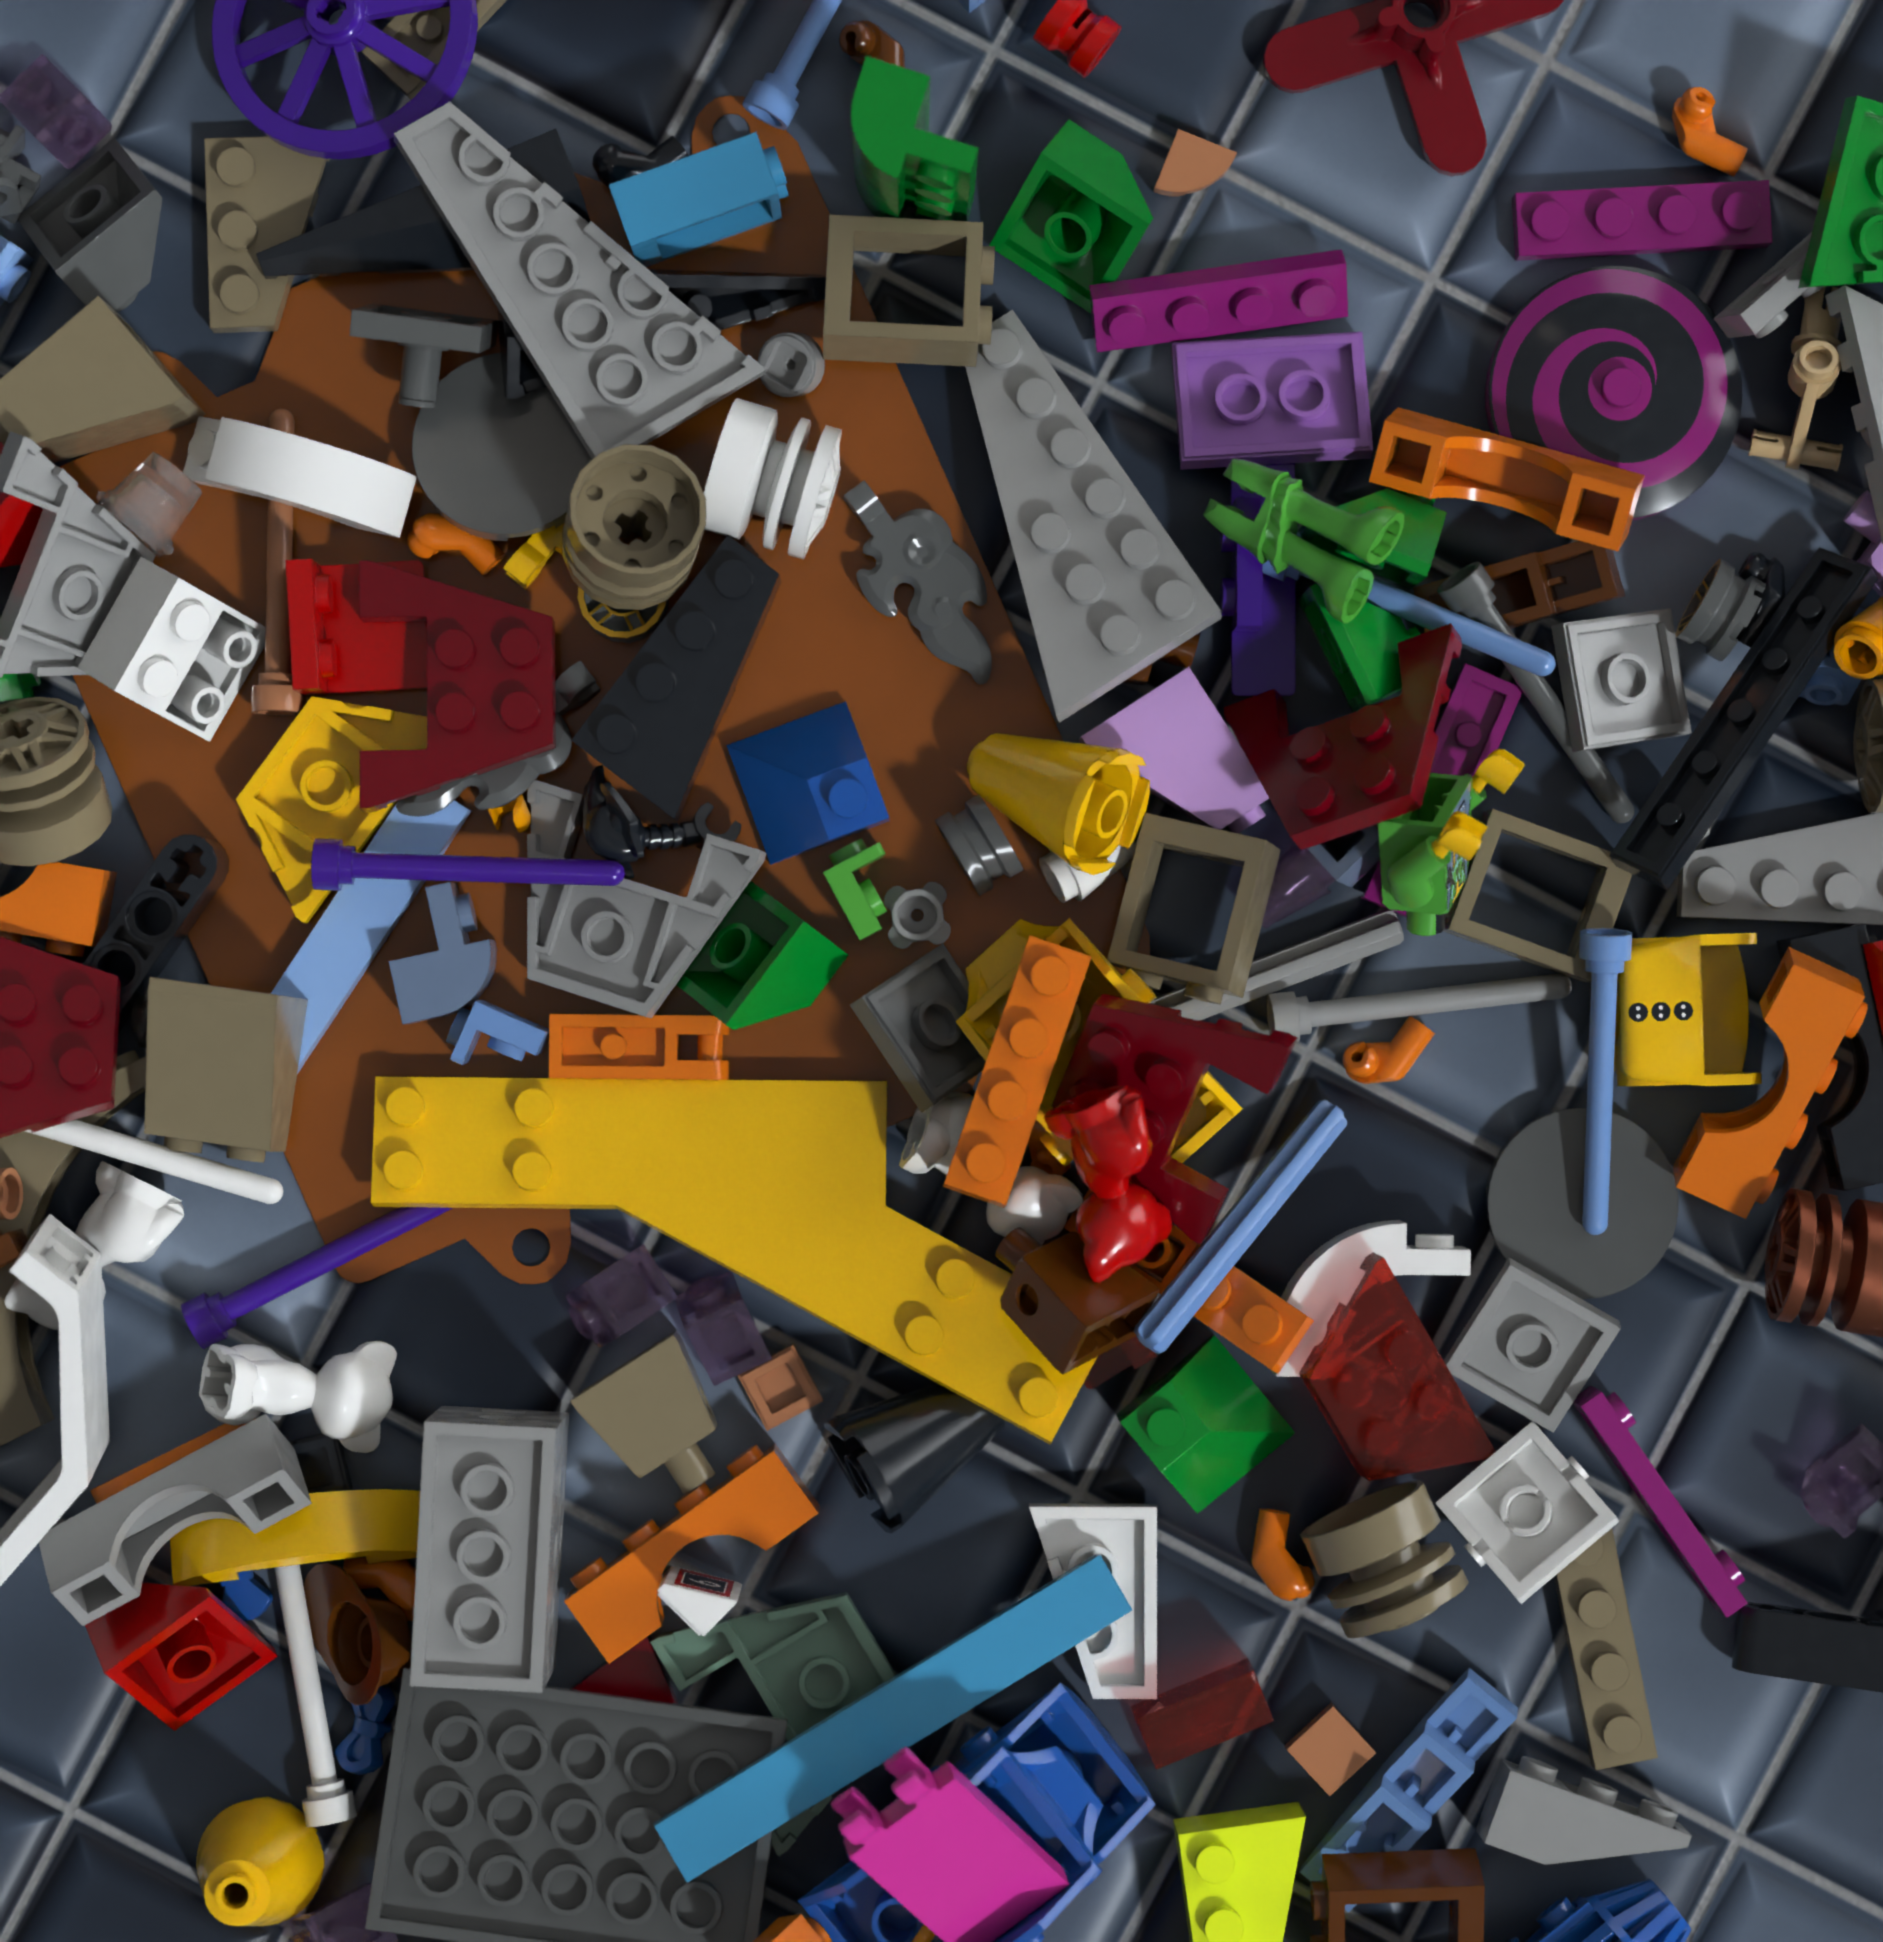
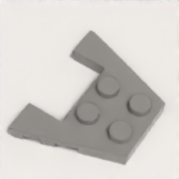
(69, 570)
(625, 939)

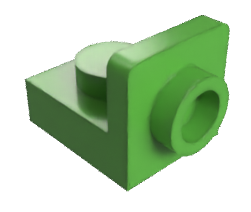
(858, 901)

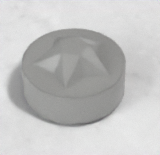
(792, 364)

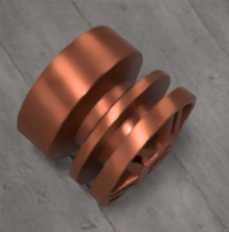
(1822, 1261)

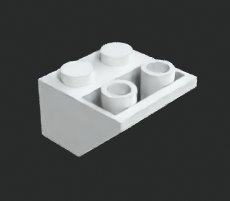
(174, 649)

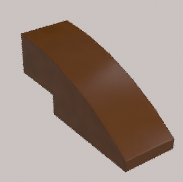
(1547, 583)

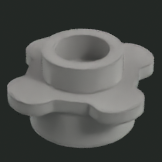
(930, 902)

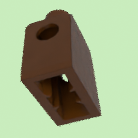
(1062, 1306)

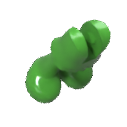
(1275, 537)

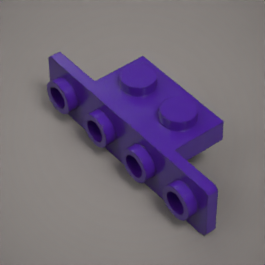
(1259, 612)

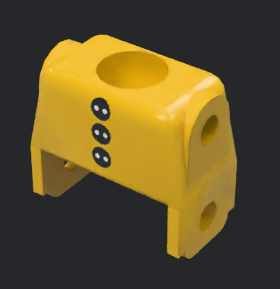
(1683, 1012)

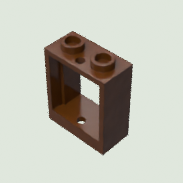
(1401, 1878)

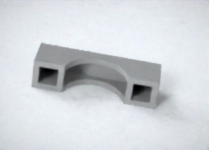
(104, 1551)

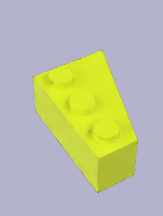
(1239, 1871)

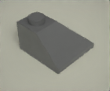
(99, 228)

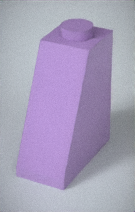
(1187, 754)

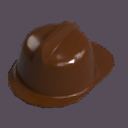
(356, 1635)

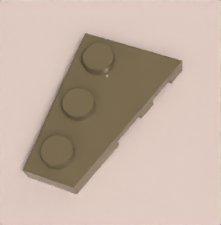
(253, 201)

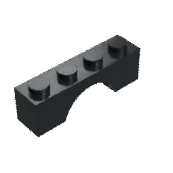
(1854, 1133)

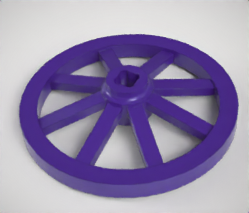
(344, 40)

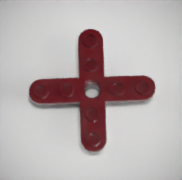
(1424, 59)

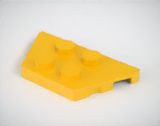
(313, 788)

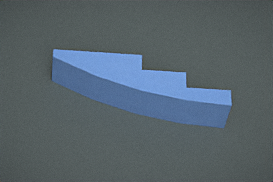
(1419, 1774)

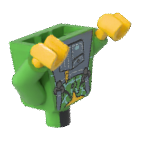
(1430, 848)

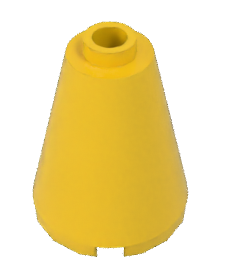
(1064, 794)
(259, 1863)

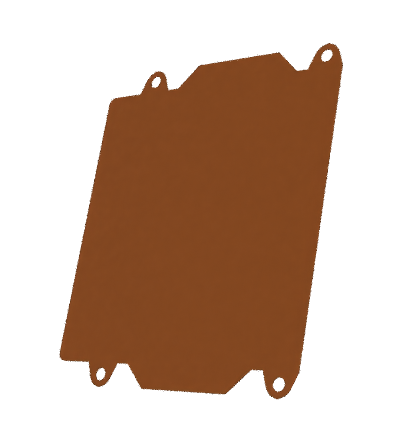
(811, 654)

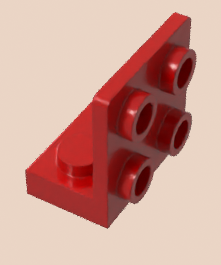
(335, 648)

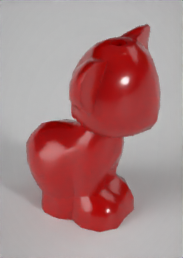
(1109, 1146)

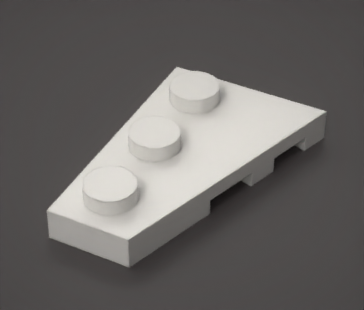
(1123, 1655)

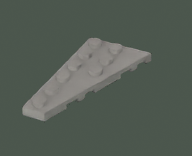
(587, 313)
(1088, 549)

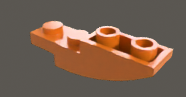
(1236, 1309)

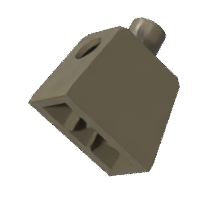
(653, 1413)

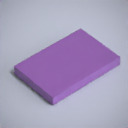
(1271, 400)

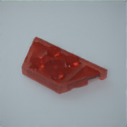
(1389, 1385)

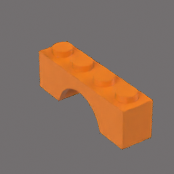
(1462, 462)
(60, 904)
(1017, 1071)
(1734, 1153)
(757, 1503)

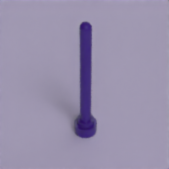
(339, 864)
(214, 1315)

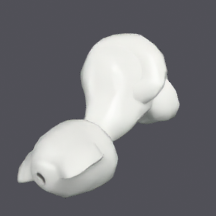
(1037, 1199)
(121, 1224)
(345, 1396)

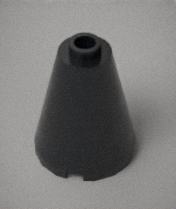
(909, 1448)

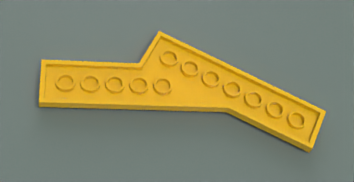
(748, 1174)

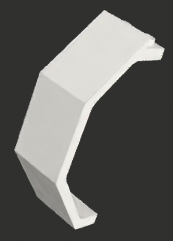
(70, 1279)

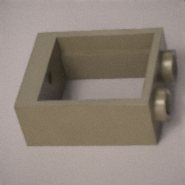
(900, 341)
(1259, 865)
(1598, 911)

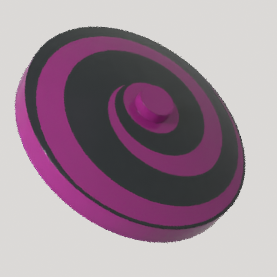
(1621, 376)

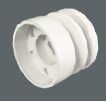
(771, 478)

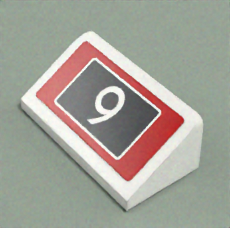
(698, 1597)

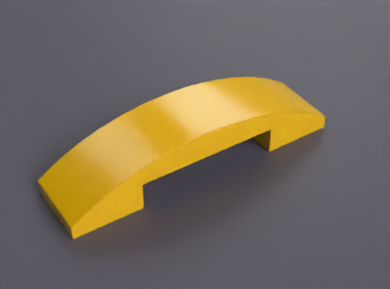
(333, 1527)

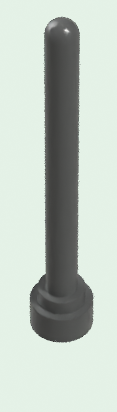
(1471, 595)

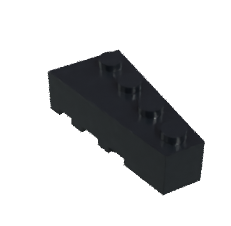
(674, 692)

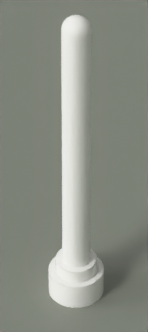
(165, 1160)
(327, 1797)

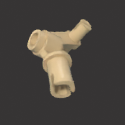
(1811, 378)

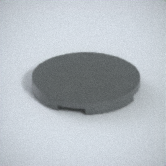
(495, 460)
(1538, 1204)

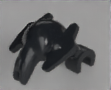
(619, 834)

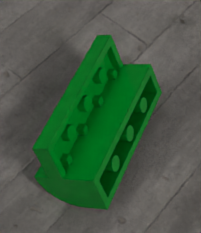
(898, 156)

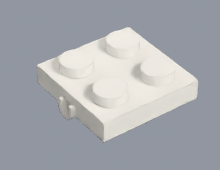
(1527, 1512)

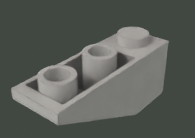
(1563, 1822)

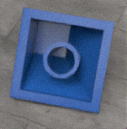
(808, 783)

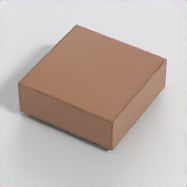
(781, 1387)
(1330, 1749)

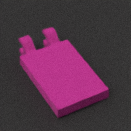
(948, 1853)

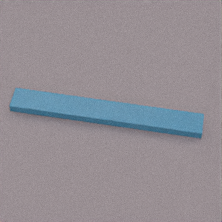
(892, 1717)

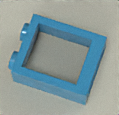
(700, 199)

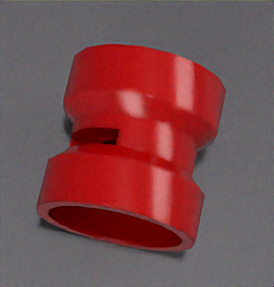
(1077, 34)

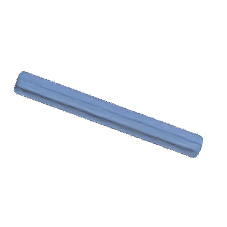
(1240, 1226)

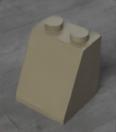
(92, 389)
(221, 1067)

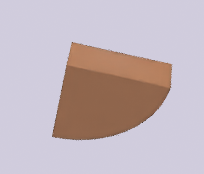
(1192, 165)

